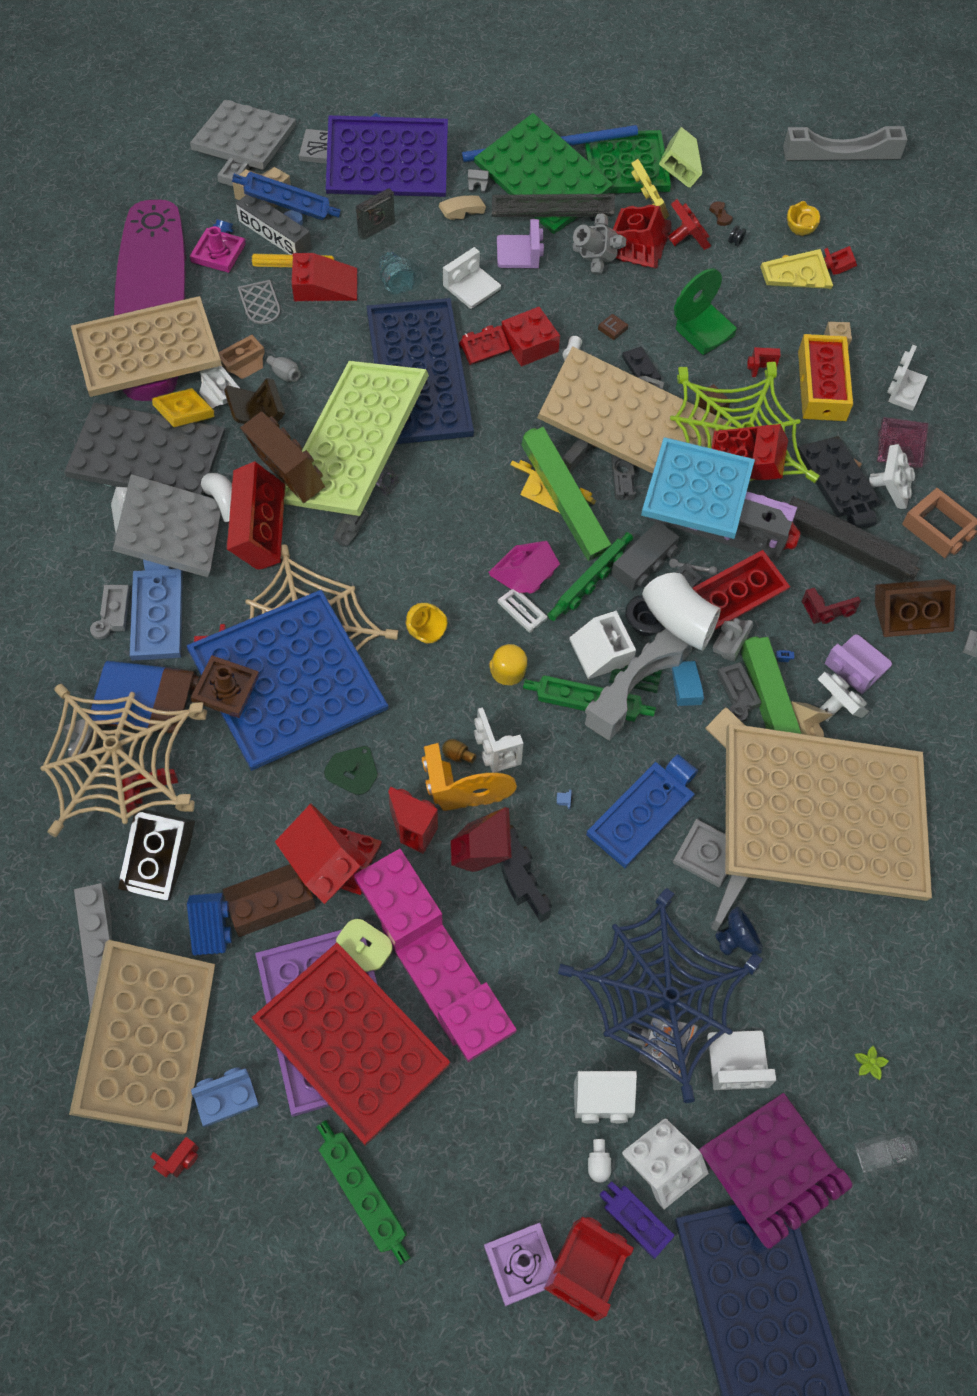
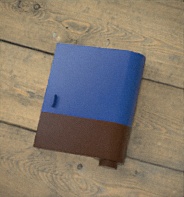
(153, 686)

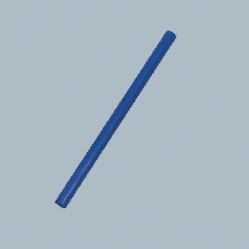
(577, 139)

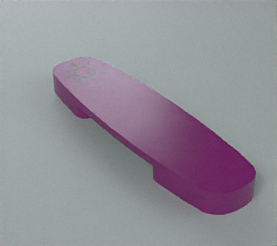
(150, 271)

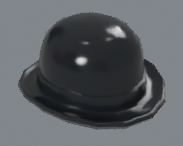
(642, 618)

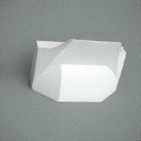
(213, 385)

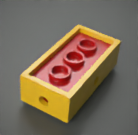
(825, 377)

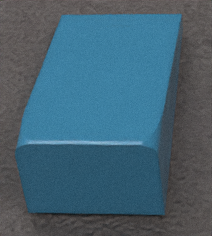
(687, 684)

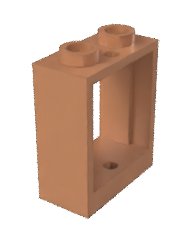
(933, 537)

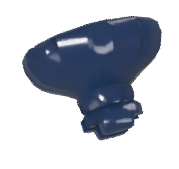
(739, 934)

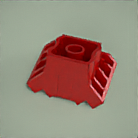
(644, 233)

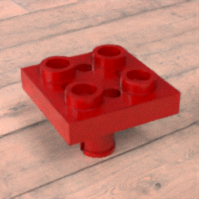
(690, 225)

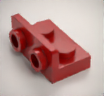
(485, 344)

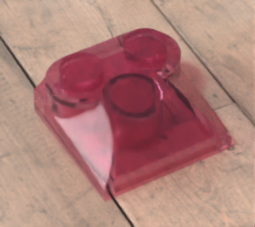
(908, 434)

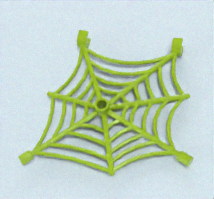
(770, 375)

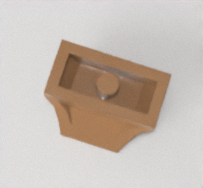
(243, 357)

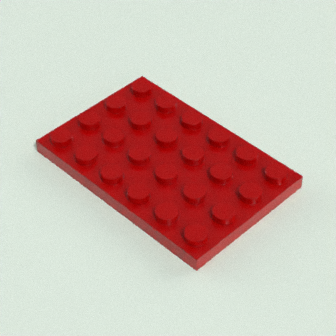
(351, 1043)

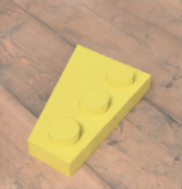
(648, 189)
(798, 271)

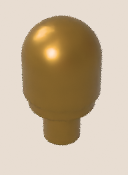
(455, 750)

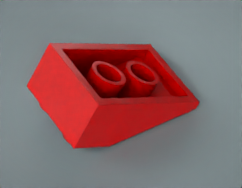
(322, 279)
(320, 853)

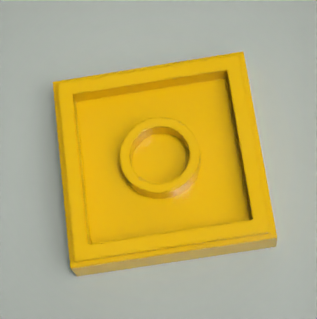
(182, 407)

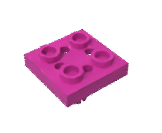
(219, 246)

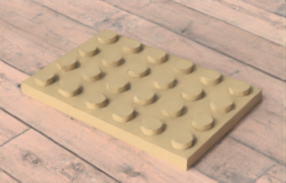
(145, 346)
(143, 1039)

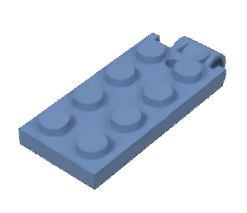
(156, 612)

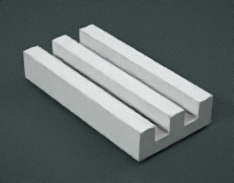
(518, 617)

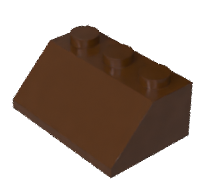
(915, 607)
(267, 900)

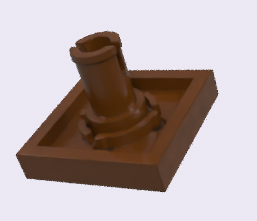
(220, 673)

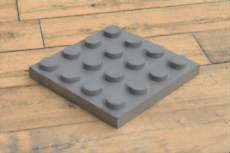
(243, 134)
(168, 526)

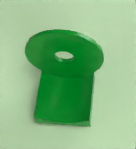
(698, 319)

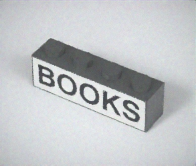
(273, 225)

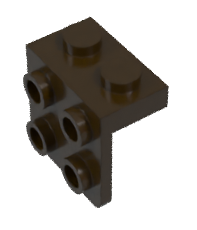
(247, 404)

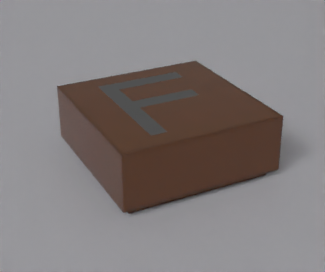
(613, 327)

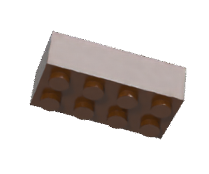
(284, 456)

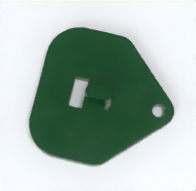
(355, 763)

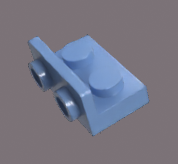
(224, 1096)

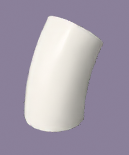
(681, 609)

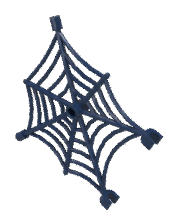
(750, 967)

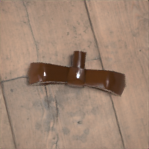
(718, 209)

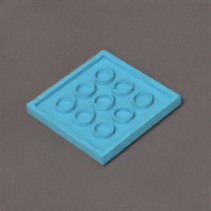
(698, 487)

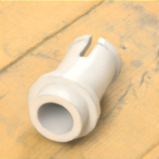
(574, 341)

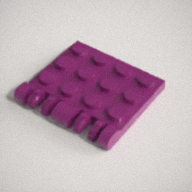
(773, 1167)

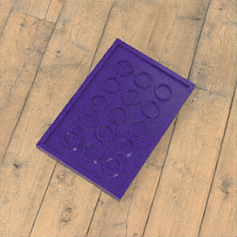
(386, 153)

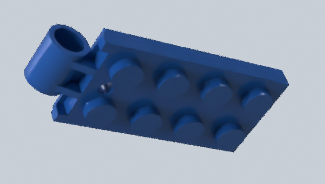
(644, 810)

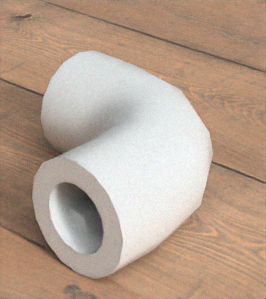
(221, 489)

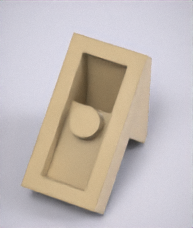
(809, 718)

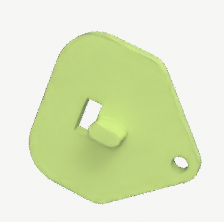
(366, 957)

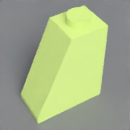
(682, 158)

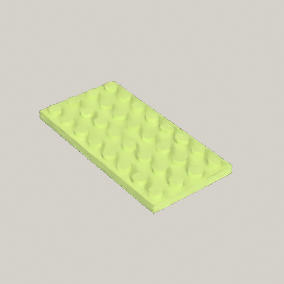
(359, 433)

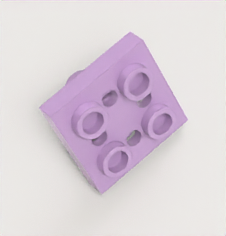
(501, 1254)

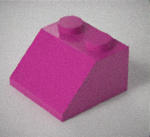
(526, 567)

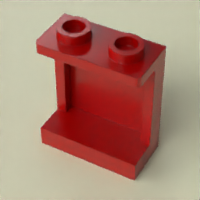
(588, 1267)

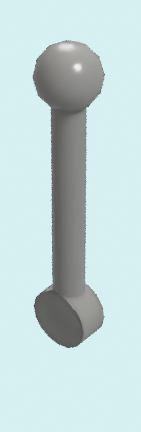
(712, 570)

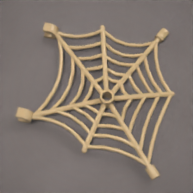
(389, 634)
(115, 749)

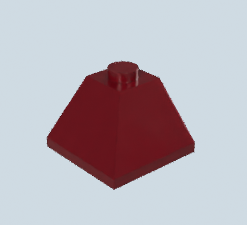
(483, 842)

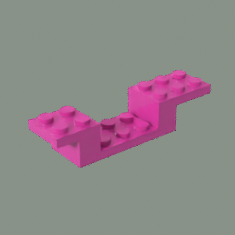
(441, 974)

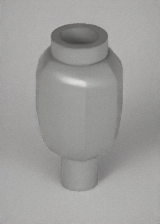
(284, 368)

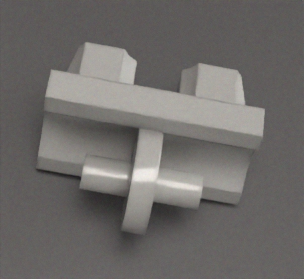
(732, 638)

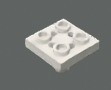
(896, 477)
(841, 696)

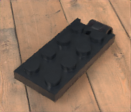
(841, 481)

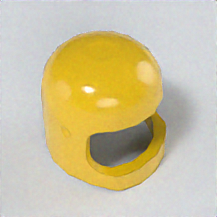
(508, 664)

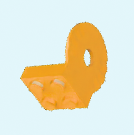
(460, 794)

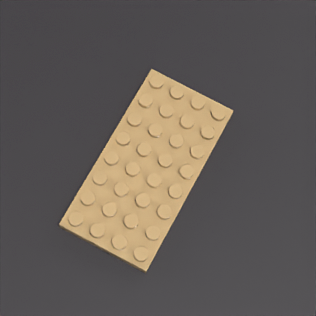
(617, 410)

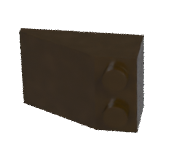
(155, 853)

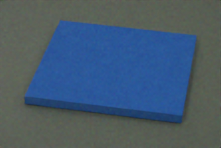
(306, 681)

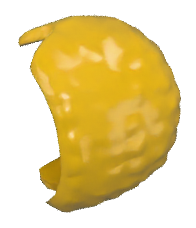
(803, 218)
(426, 622)

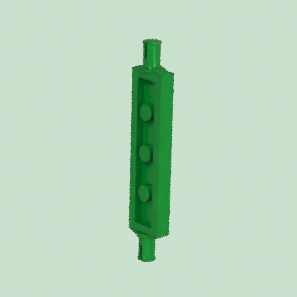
(587, 582)
(579, 695)
(363, 1192)

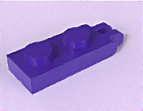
(636, 1219)

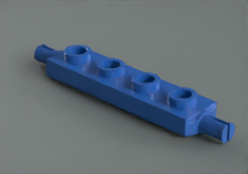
(285, 195)

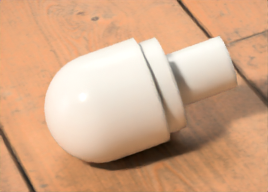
(599, 1162)

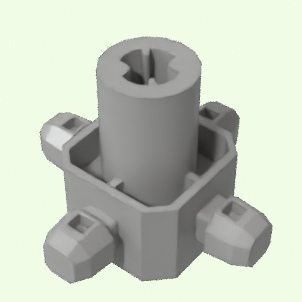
(597, 243)

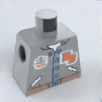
(663, 1043)

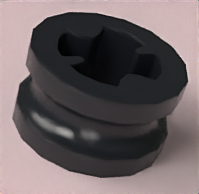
(737, 235)

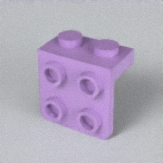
(521, 250)
(858, 663)

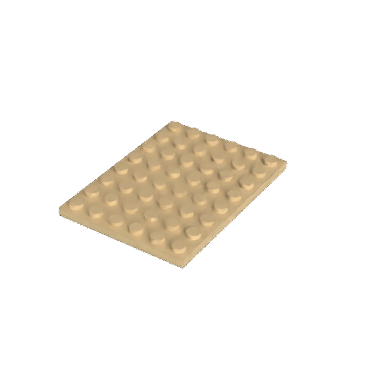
(826, 813)

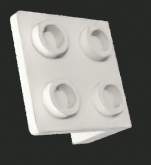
(468, 280)
(908, 385)
(499, 754)
(740, 1061)
(666, 1162)

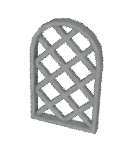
(255, 285)

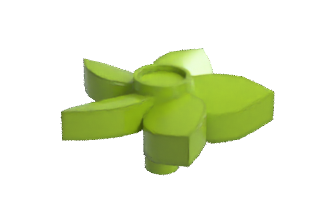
(871, 1063)

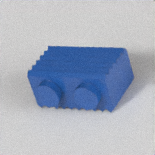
(208, 923)

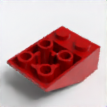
(763, 443)

